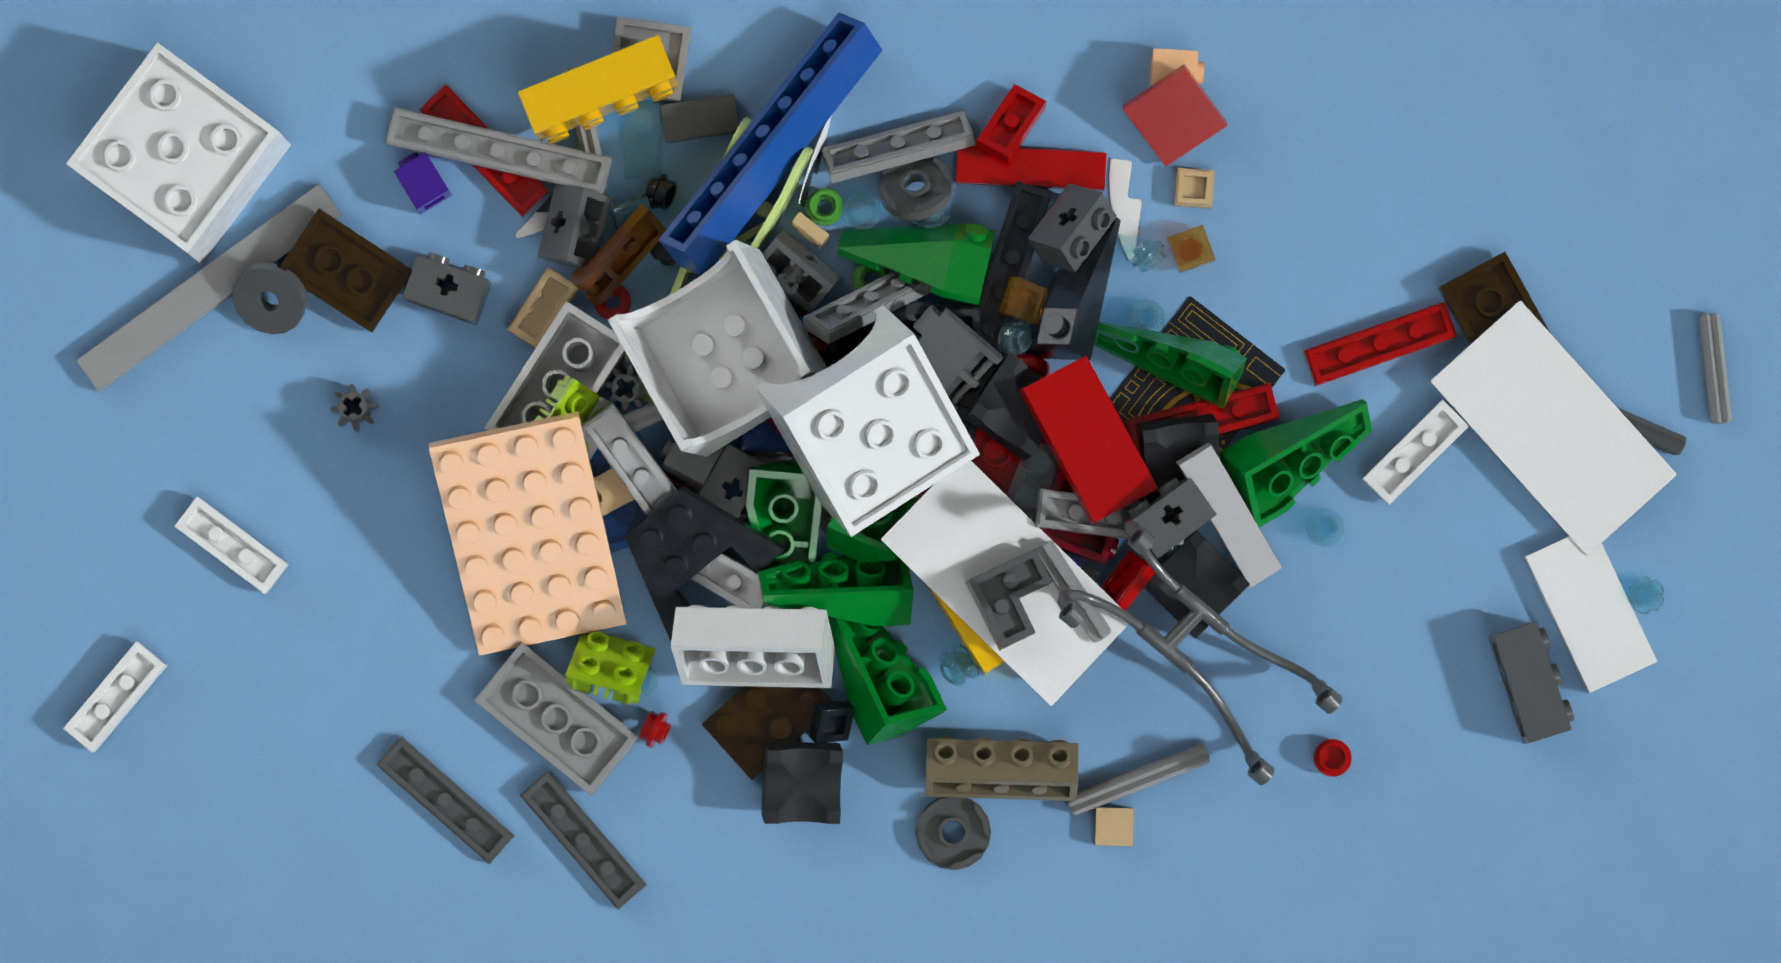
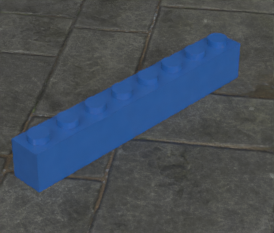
(771, 144)

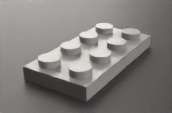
(556, 720)

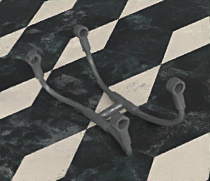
(1141, 542)

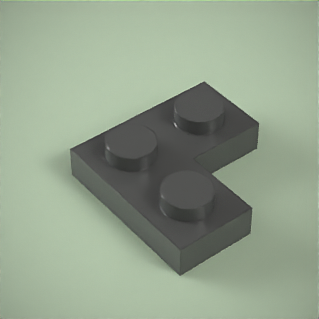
(999, 595)

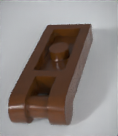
(619, 256)

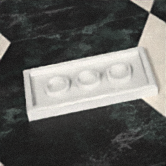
(1590, 612)

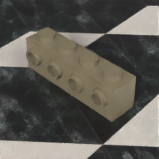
(1001, 769)

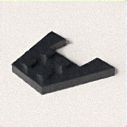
(683, 539)

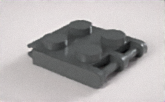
(953, 351)

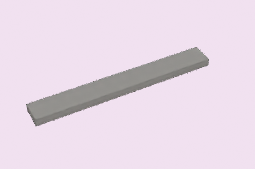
(201, 292)

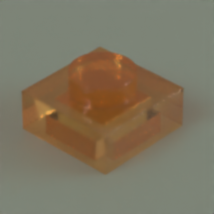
(1191, 249)
(1023, 300)

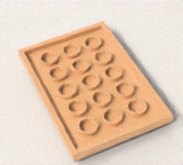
(528, 533)

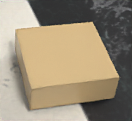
(1194, 188)
(810, 231)
(1114, 826)

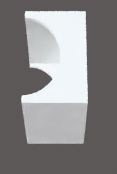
(179, 153)
(713, 345)
(871, 426)

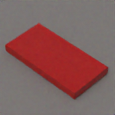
(1088, 439)

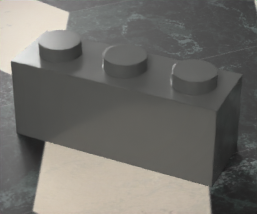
(1531, 682)

